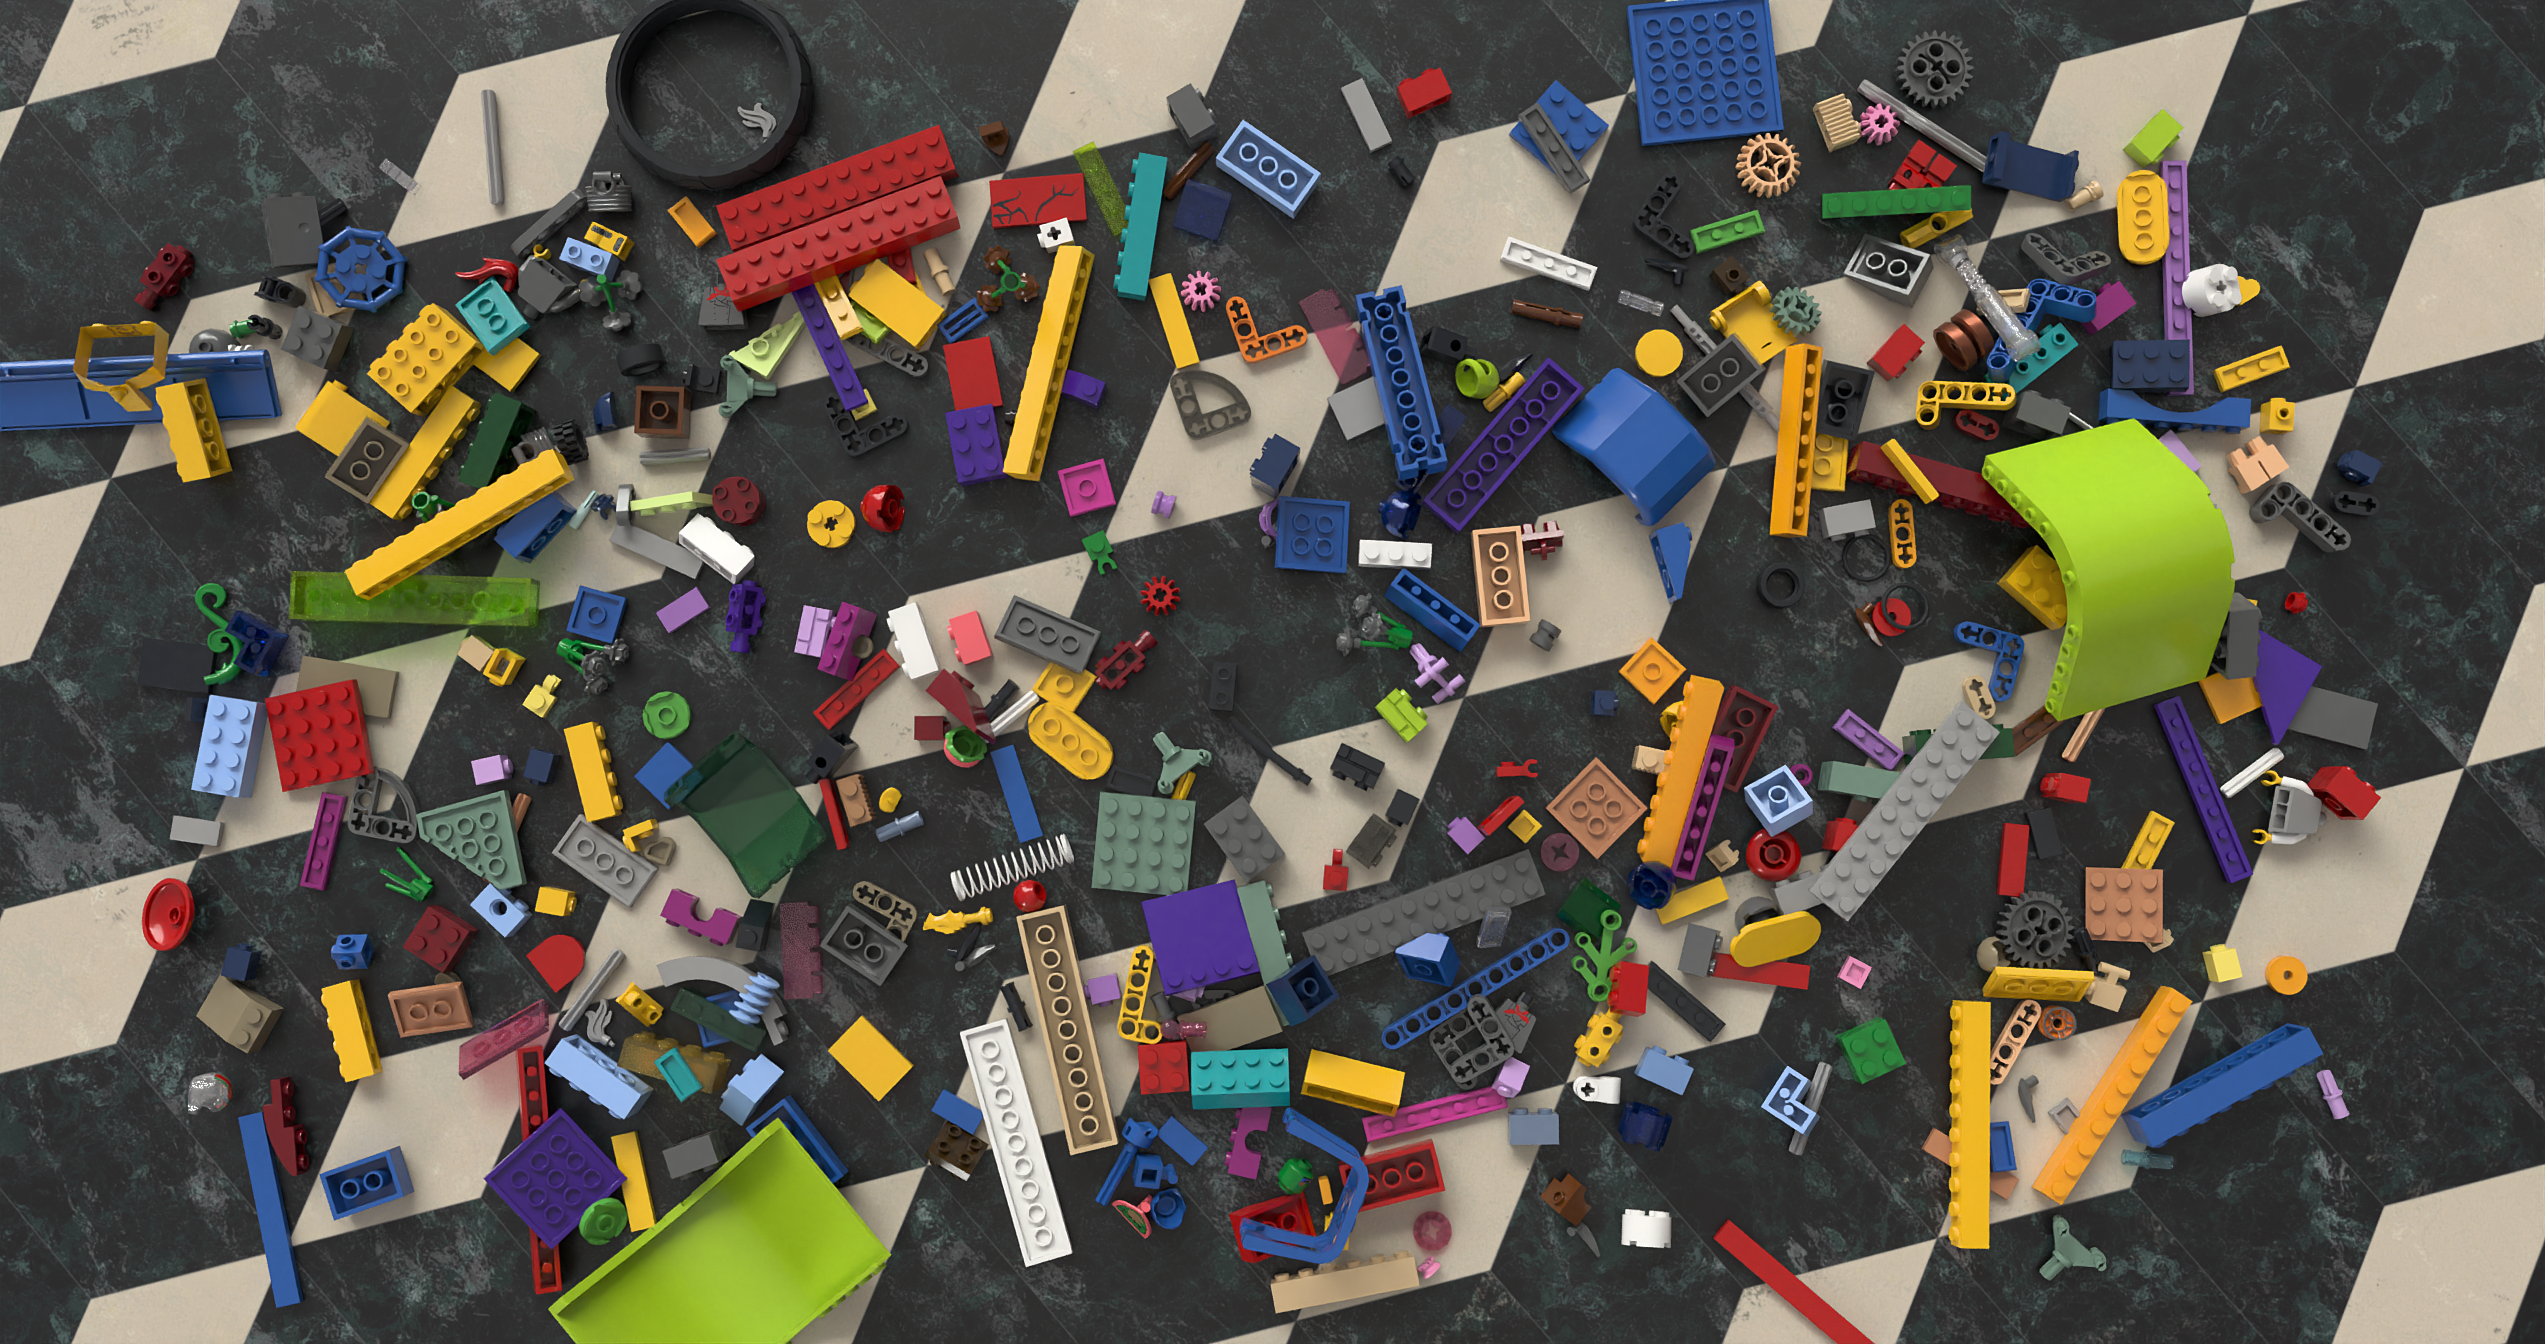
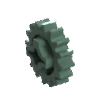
(1793, 310)

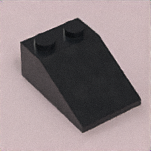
(1842, 399)

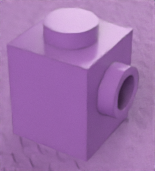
(1103, 989)

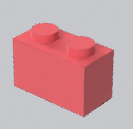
(970, 638)

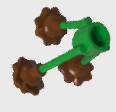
(1023, 286)

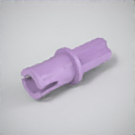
(2332, 1094)

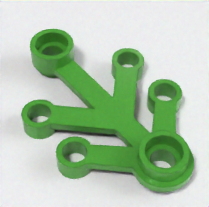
(1604, 959)

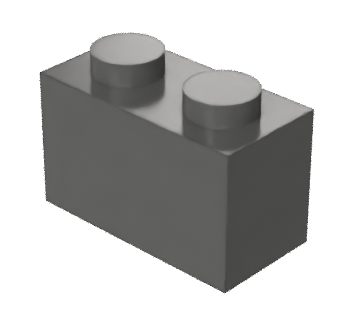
(1700, 950)

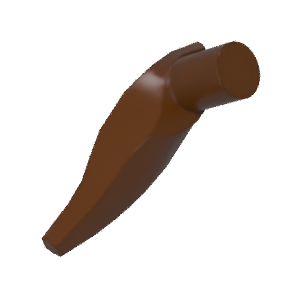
(1866, 623)

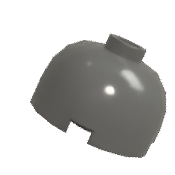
(212, 341)
(1756, 910)

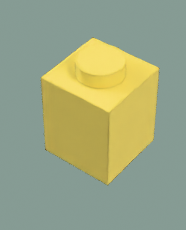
(2222, 963)

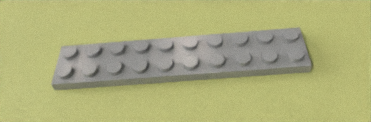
(1903, 811)

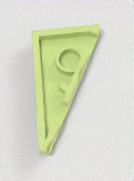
(769, 349)

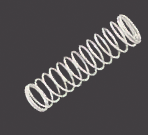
(960, 887)

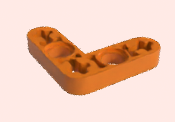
(1253, 340)

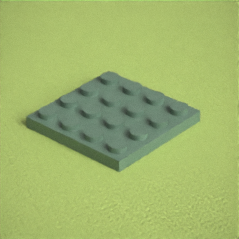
(1143, 844)

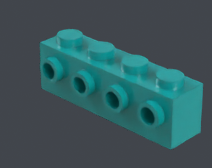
(2054, 344)

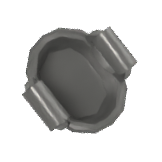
(613, 200)
(535, 444)

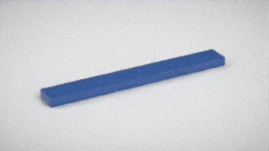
(270, 1210)

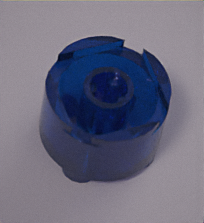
(1644, 1125)

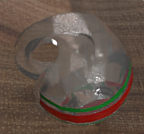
(209, 1090)

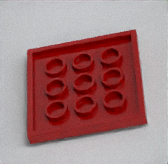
(319, 735)

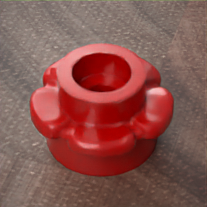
(2296, 602)

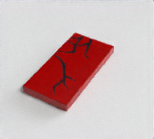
(1037, 200)

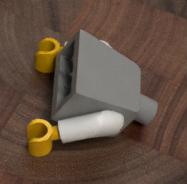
(2293, 811)

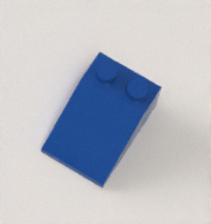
(1671, 551)

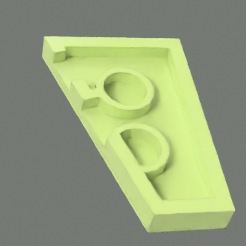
(671, 503)

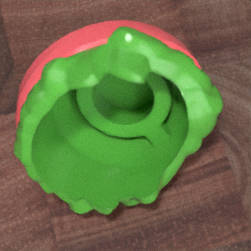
(964, 747)

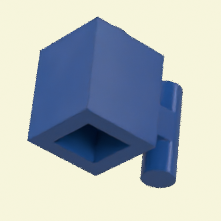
(1149, 1171)

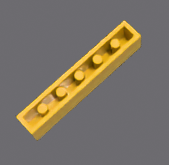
(426, 453)

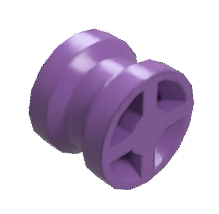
(1163, 504)

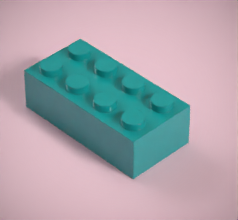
(1240, 1079)

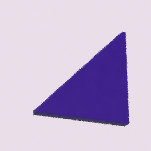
(2282, 683)

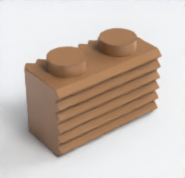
(856, 800)

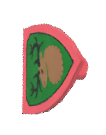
(1136, 1215)

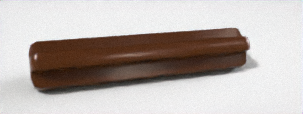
(1187, 170)

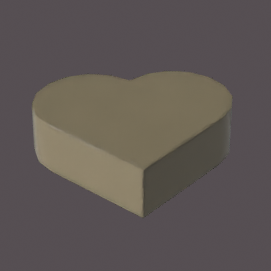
(660, 851)

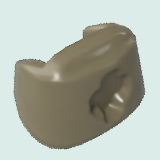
(446, 977)

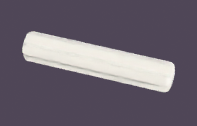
(1013, 713)
(2251, 772)

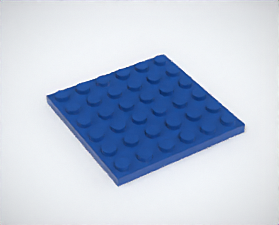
(1704, 70)

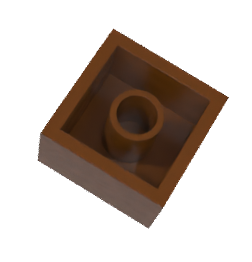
(662, 412)

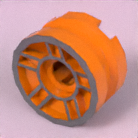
(2064, 1029)

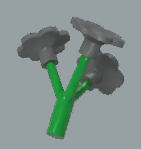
(598, 290)

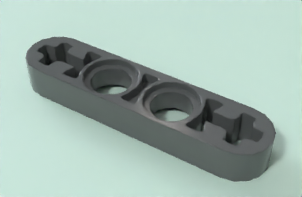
(549, 223)
(885, 355)

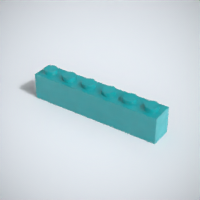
(1141, 227)

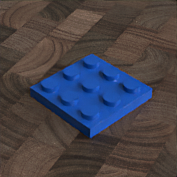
(1572, 120)
(1312, 534)

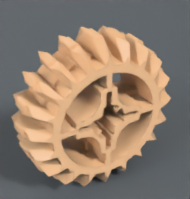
(1785, 157)

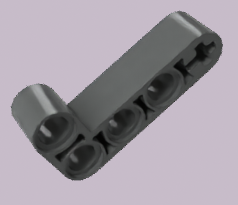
(2335, 536)

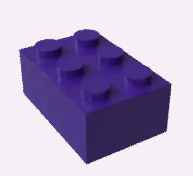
(976, 445)

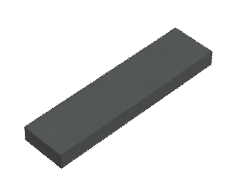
(1553, 148)

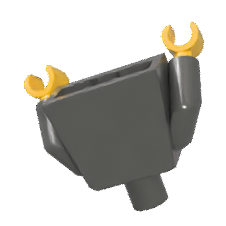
(545, 286)

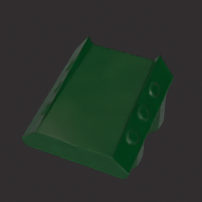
(1584, 909)

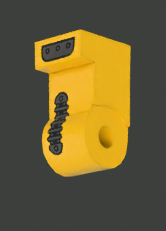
(609, 240)

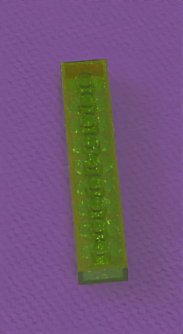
(418, 601)

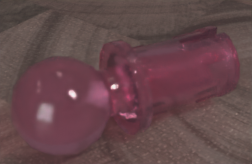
(1170, 1029)

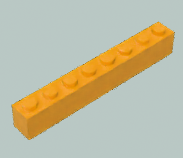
(1796, 441)
(1680, 769)

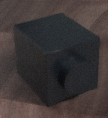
(1401, 808)

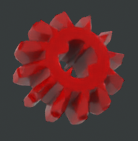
(1153, 593)

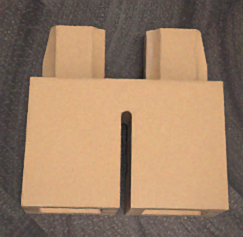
(2256, 468)

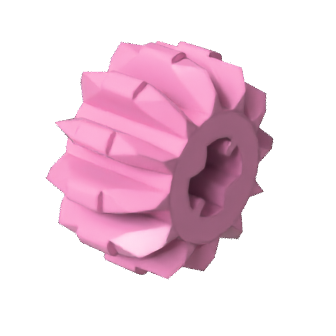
(1872, 130)
(1203, 282)

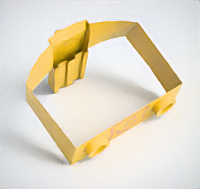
(126, 394)

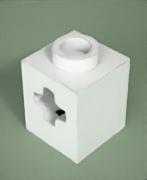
(1064, 235)

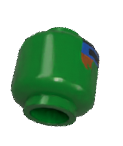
(1295, 1175)

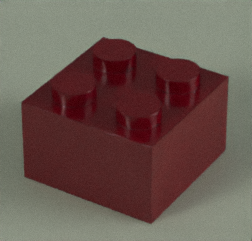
(440, 938)

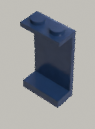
(2030, 169)

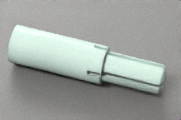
(583, 510)

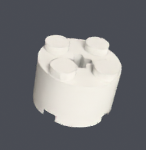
(2212, 290)
(1646, 1230)

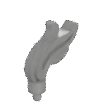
(759, 118)
(598, 1022)

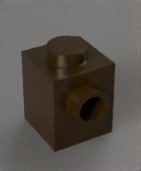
(1730, 277)

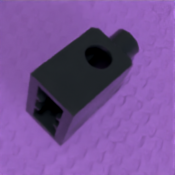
(1437, 345)
(830, 756)

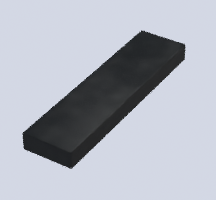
(1683, 1003)

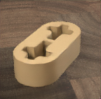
(1984, 696)

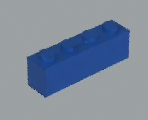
(1432, 610)

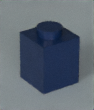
(541, 767)
(241, 962)

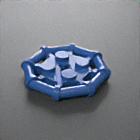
(359, 283)

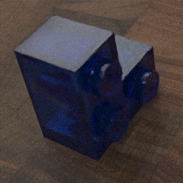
(261, 643)

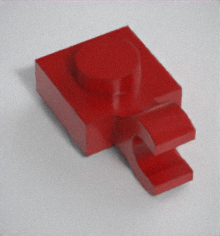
(1509, 769)
(1336, 875)

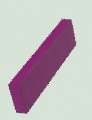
(324, 841)

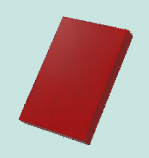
(973, 373)
(1496, 818)

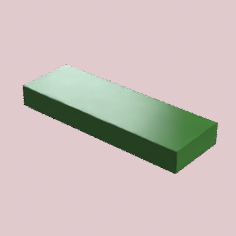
(1727, 231)

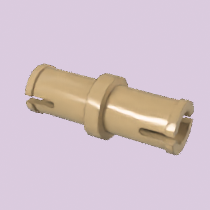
(939, 272)

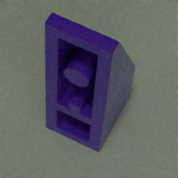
(1083, 388)

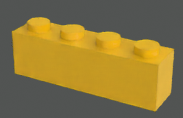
(593, 771)
(351, 1030)

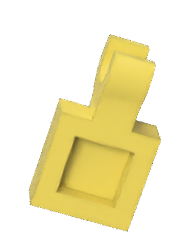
(542, 698)

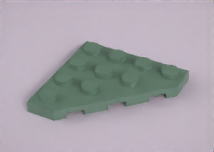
(478, 835)

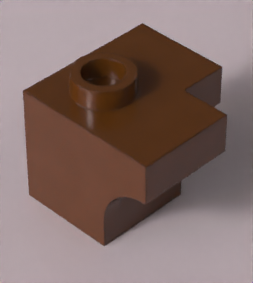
(1567, 1198)

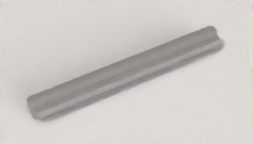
(492, 147)

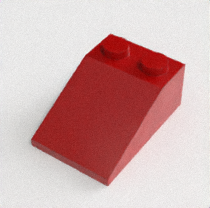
(1284, 1212)

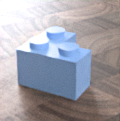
(750, 1088)
(1785, 1102)

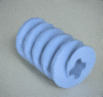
(755, 999)

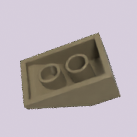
(239, 1014)

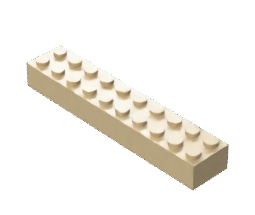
(1068, 1030)

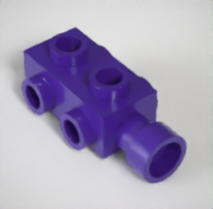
(744, 614)

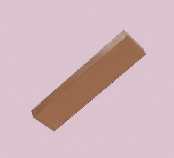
(1940, 1147)

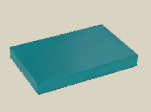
(492, 315)

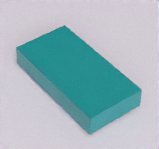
(678, 1074)

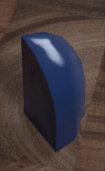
(605, 413)

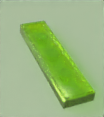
(1102, 187)

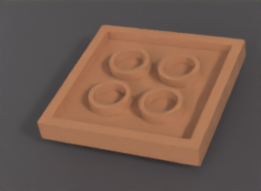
(1596, 808)
(2124, 904)

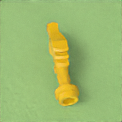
(952, 921)

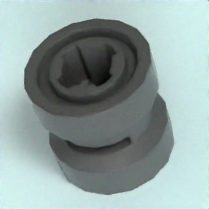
(1545, 635)

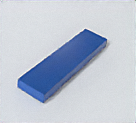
(1016, 793)

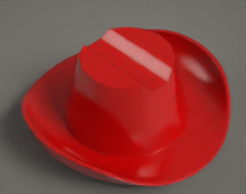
(1774, 856)

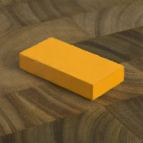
(692, 222)

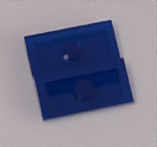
(1202, 209)

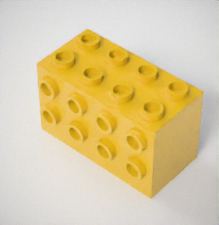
(426, 360)

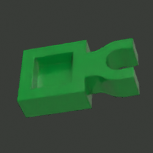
(1099, 549)

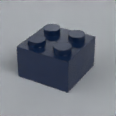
(1302, 990)

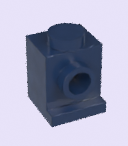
(2359, 467)
(1603, 703)

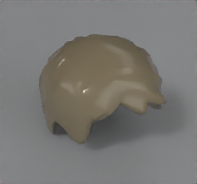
(1991, 955)

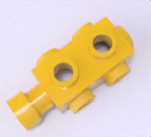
(1597, 1039)

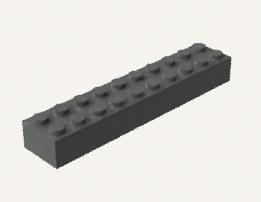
(1424, 910)

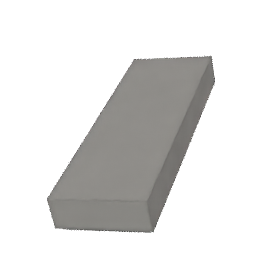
(1366, 115)

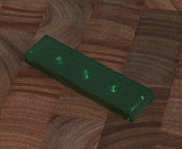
(717, 1019)

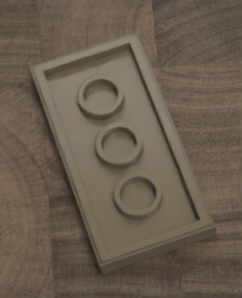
(375, 685)
(1234, 1021)

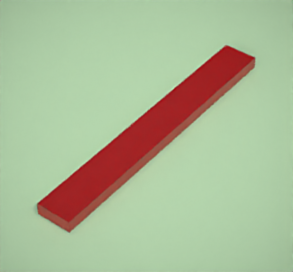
(1788, 1286)

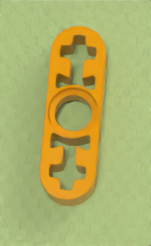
(1909, 526)

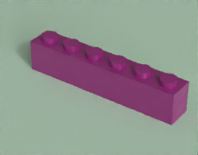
(1702, 806)

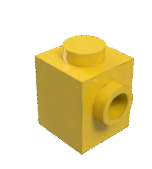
(2277, 416)

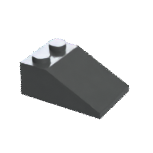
(1890, 269)
(864, 944)

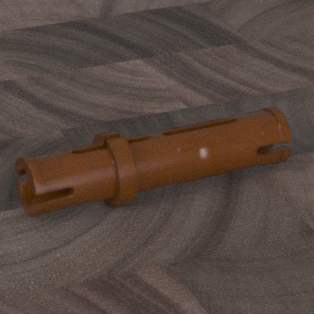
(1545, 313)

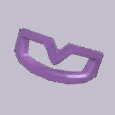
(1266, 514)

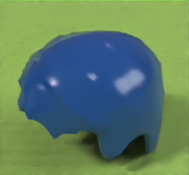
(1167, 1208)

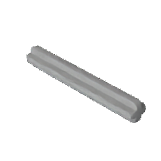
(592, 990)
(1812, 1102)

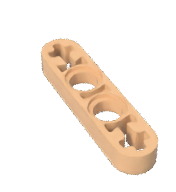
(2014, 1043)

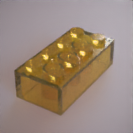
(643, 1049)

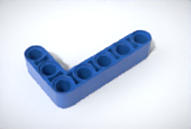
(2044, 298)

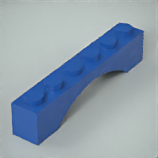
(2226, 414)

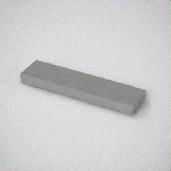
(658, 549)

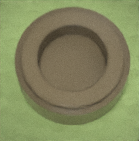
(862, 647)

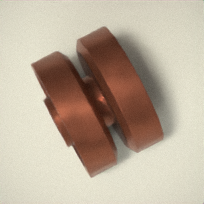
(1963, 340)

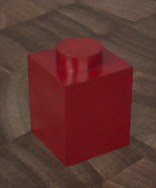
(931, 728)

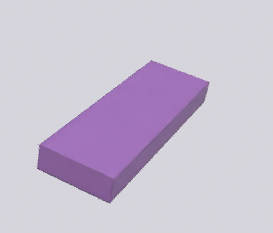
(1868, 740)

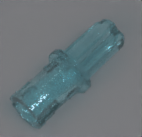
(2146, 1159)

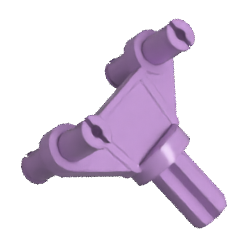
(1430, 669)

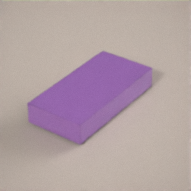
(683, 610)

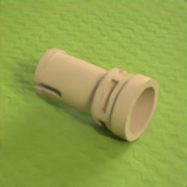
(2088, 194)

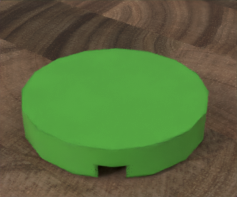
(667, 715)
(603, 1221)

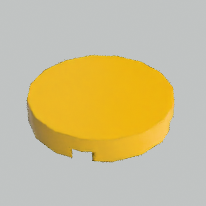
(1658, 353)

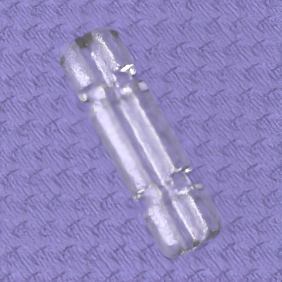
(1640, 302)

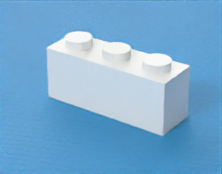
(717, 548)
(1394, 555)
(913, 641)

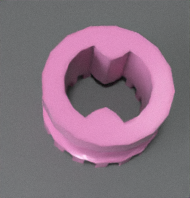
(1429, 1267)

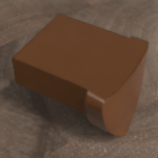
(995, 137)

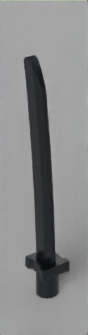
(1297, 774)

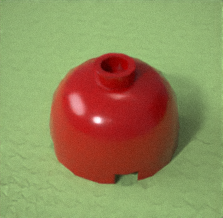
(883, 508)

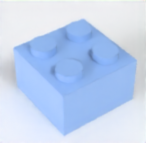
(1778, 800)

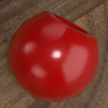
(1029, 896)

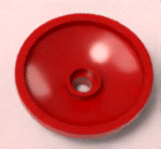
(168, 914)

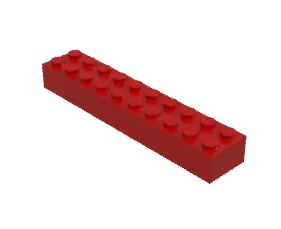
(836, 188)
(838, 244)

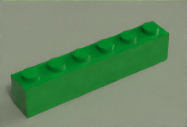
(1896, 201)

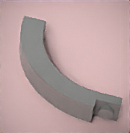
(728, 973)

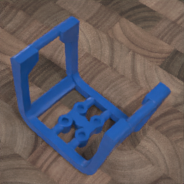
(1257, 1235)

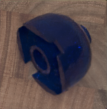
(1400, 512)
(1652, 884)

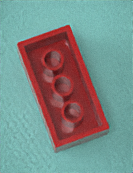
(1399, 1174)

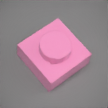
(1854, 972)

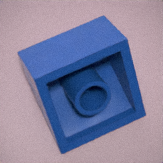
(1430, 959)

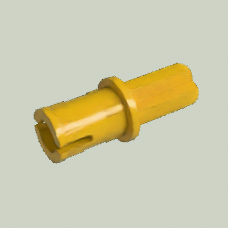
(1504, 392)

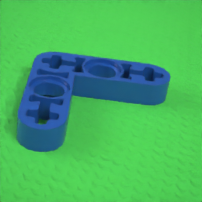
(1999, 647)

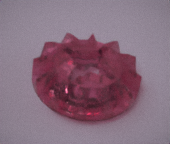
(1570, 849)
(1438, 1221)

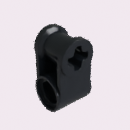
(277, 291)

